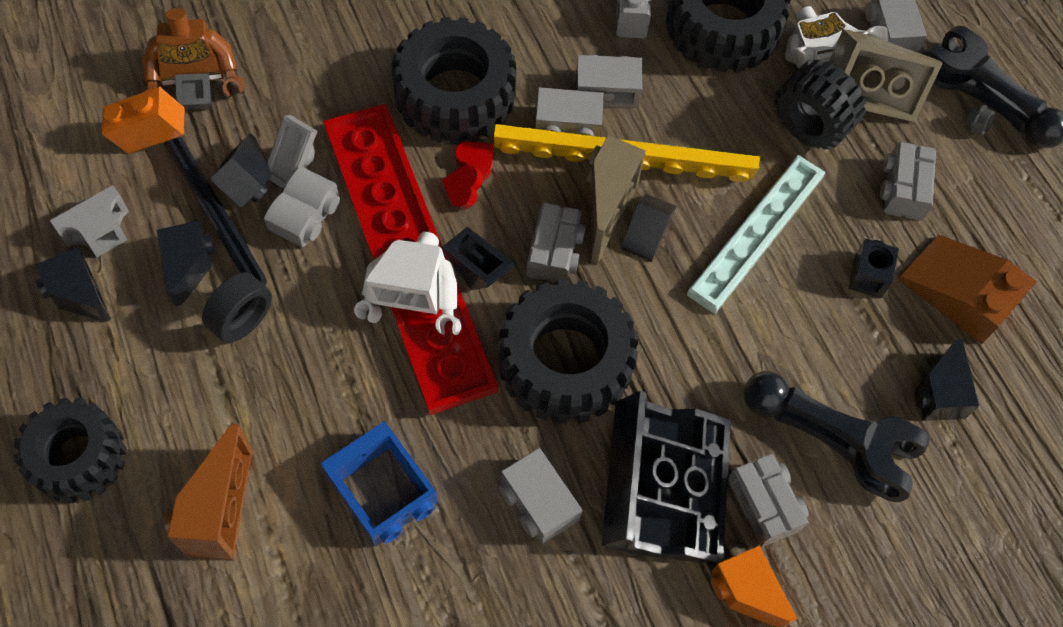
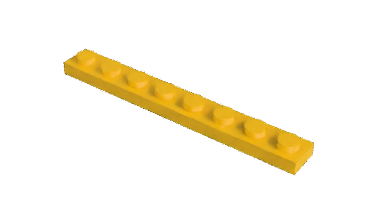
(669, 158)

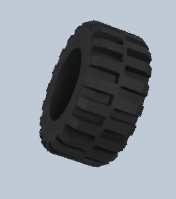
(724, 41)
(445, 48)
(574, 309)

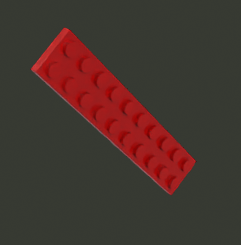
(391, 209)

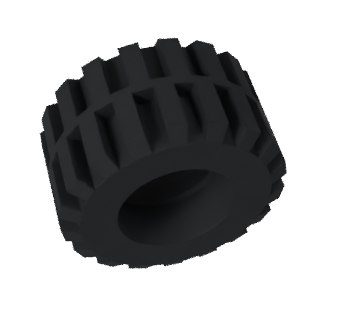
(820, 104)
(50, 431)

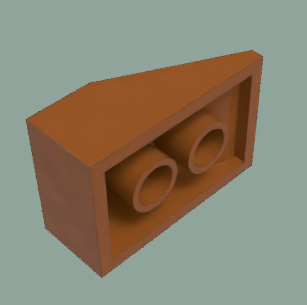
(967, 285)
(212, 501)

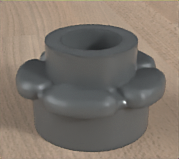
(980, 120)

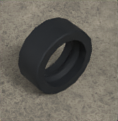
(236, 307)

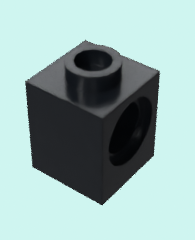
(868, 278)

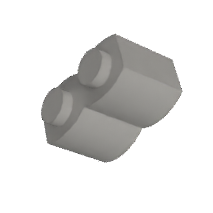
(302, 207)

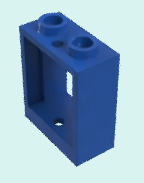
(361, 453)

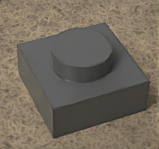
(193, 91)

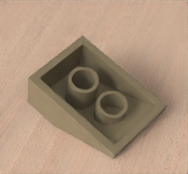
(890, 76)
(612, 185)

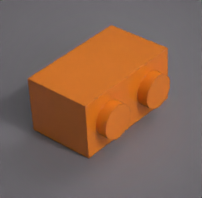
(143, 120)

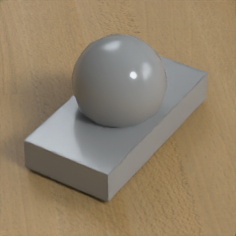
(291, 150)

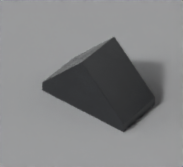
(648, 227)
(476, 259)

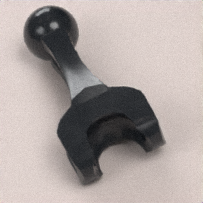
(980, 77)
(859, 441)

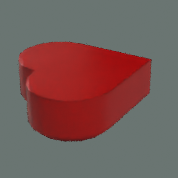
(476, 154)
(463, 186)

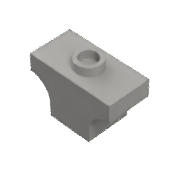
(94, 222)

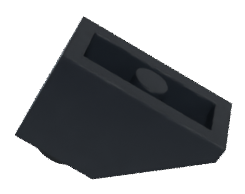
(243, 172)
(184, 258)
(71, 285)
(948, 387)

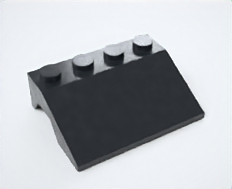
(667, 482)

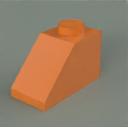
(752, 588)

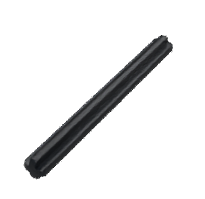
(214, 209)

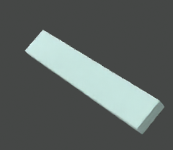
(755, 234)

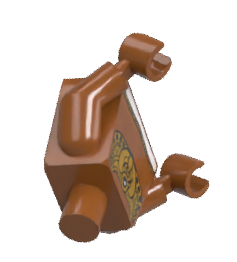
(187, 48)

